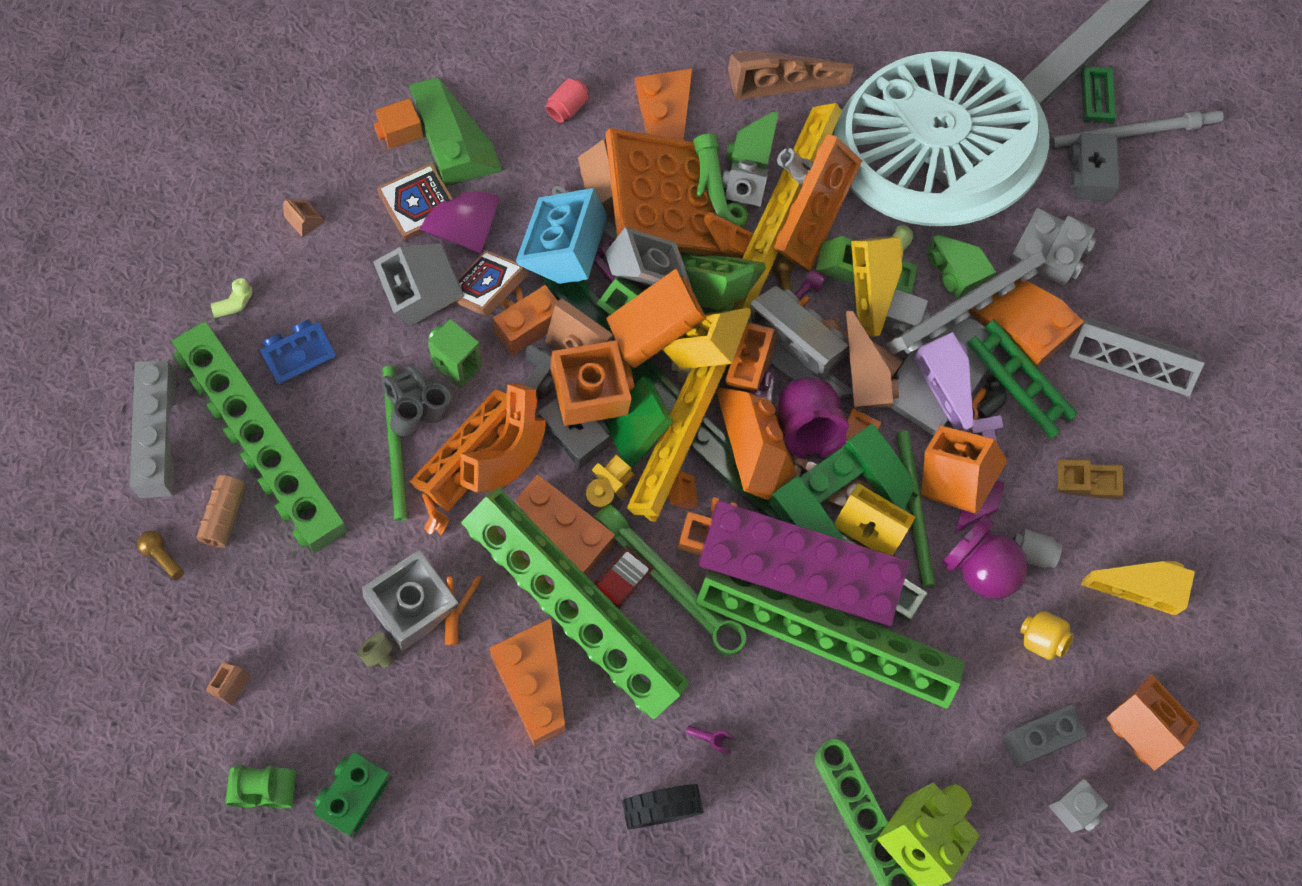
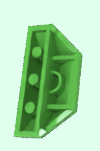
(721, 279)

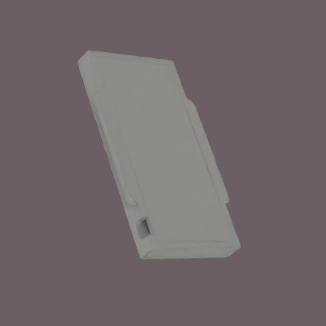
(915, 397)

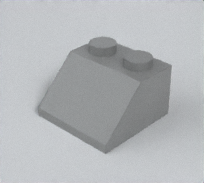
(643, 257)
(409, 600)

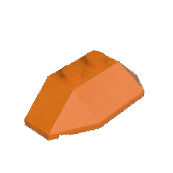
(756, 442)

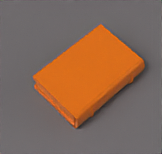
(655, 318)

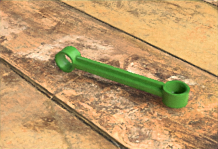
(669, 580)

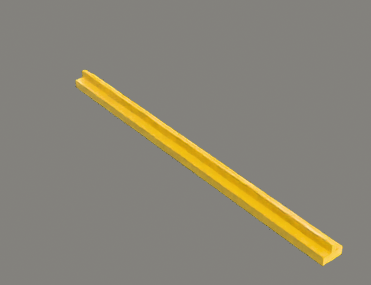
(703, 381)

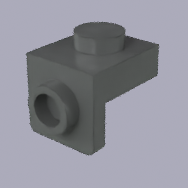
(541, 377)

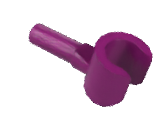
(813, 280)
(714, 738)

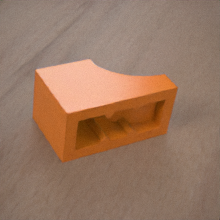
(752, 357)

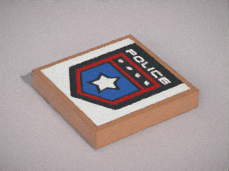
(412, 198)
(489, 282)

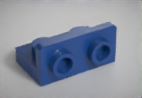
(297, 351)

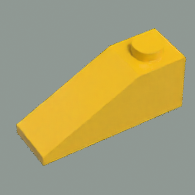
(876, 275)
(1154, 585)

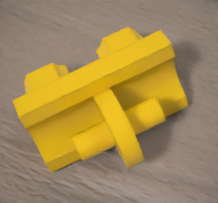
(609, 482)

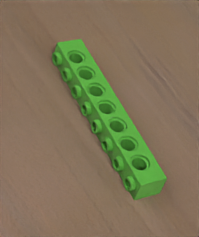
(202, 344)
(593, 606)
(837, 637)

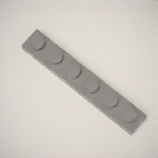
(959, 309)

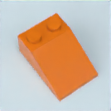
(1032, 319)

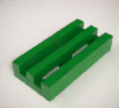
(1098, 115)

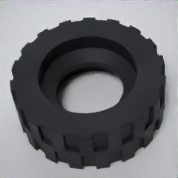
(662, 806)

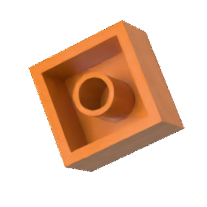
(590, 383)

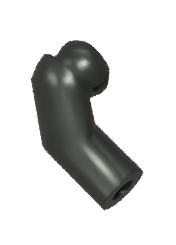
(995, 397)

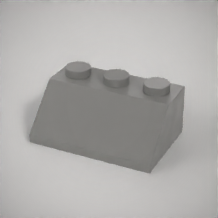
(800, 331)

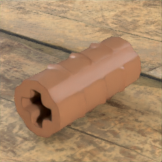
(221, 511)

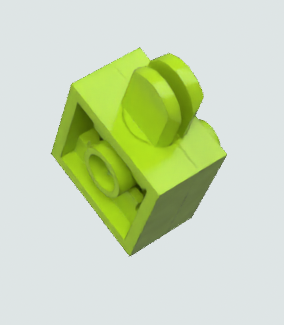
(931, 834)

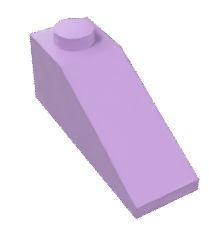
(947, 373)

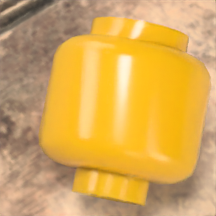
(1047, 635)

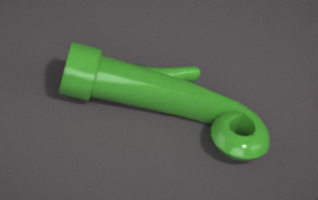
(710, 176)

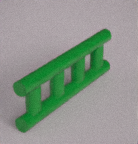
(1022, 396)

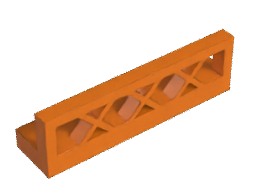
(445, 485)

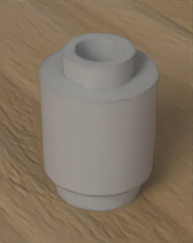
(1039, 548)

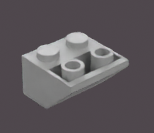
(418, 281)

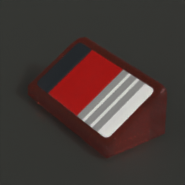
(623, 576)

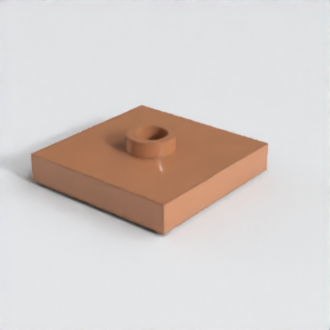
(573, 328)

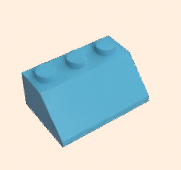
(564, 236)

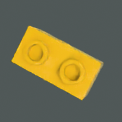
(867, 507)

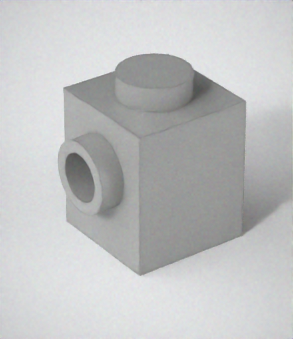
(905, 312)
(1079, 806)

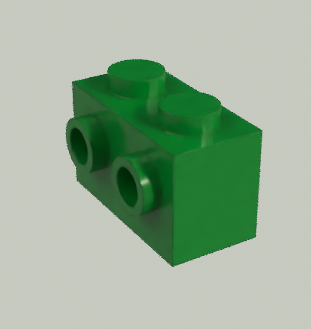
(351, 794)

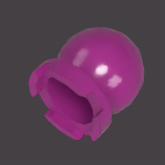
(812, 418)
(989, 562)

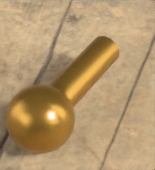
(783, 269)
(152, 545)

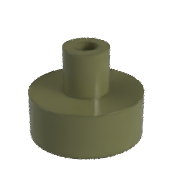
(376, 650)

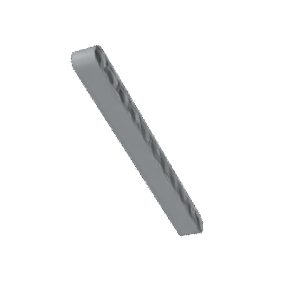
(1068, 61)

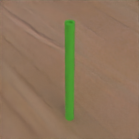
(396, 459)
(916, 510)

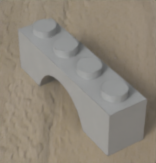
(150, 445)

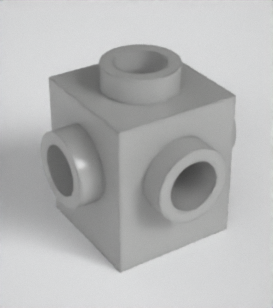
(754, 180)

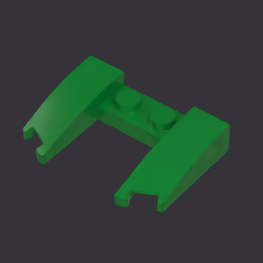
(863, 455)

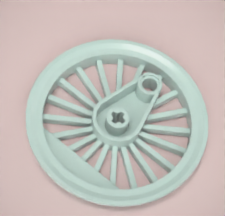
(942, 133)

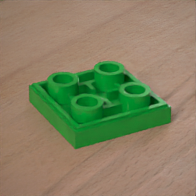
(643, 424)

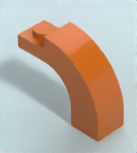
(513, 449)

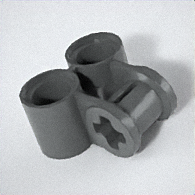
(411, 397)

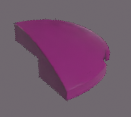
(463, 219)

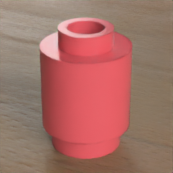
(567, 100)

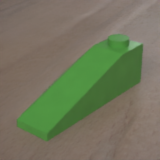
(455, 139)

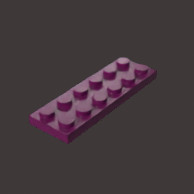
(803, 563)

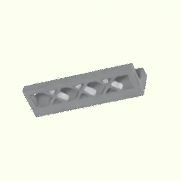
(1142, 345)

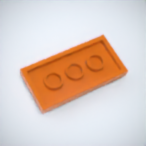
(818, 202)

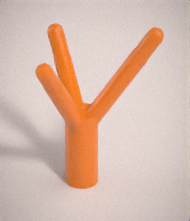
(452, 619)

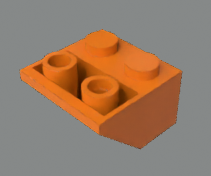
(961, 468)

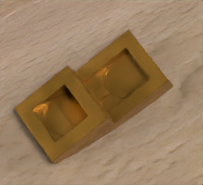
(1089, 480)

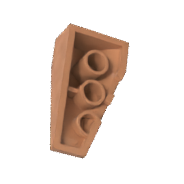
(774, 73)

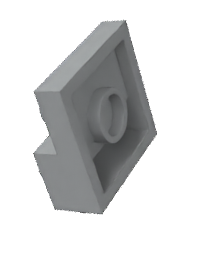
(1060, 244)

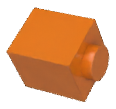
(398, 124)

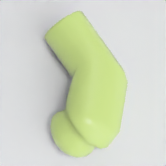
(237, 300)

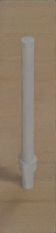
(1190, 121)

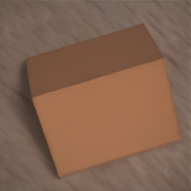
(301, 215)
(228, 682)

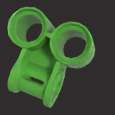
(260, 787)

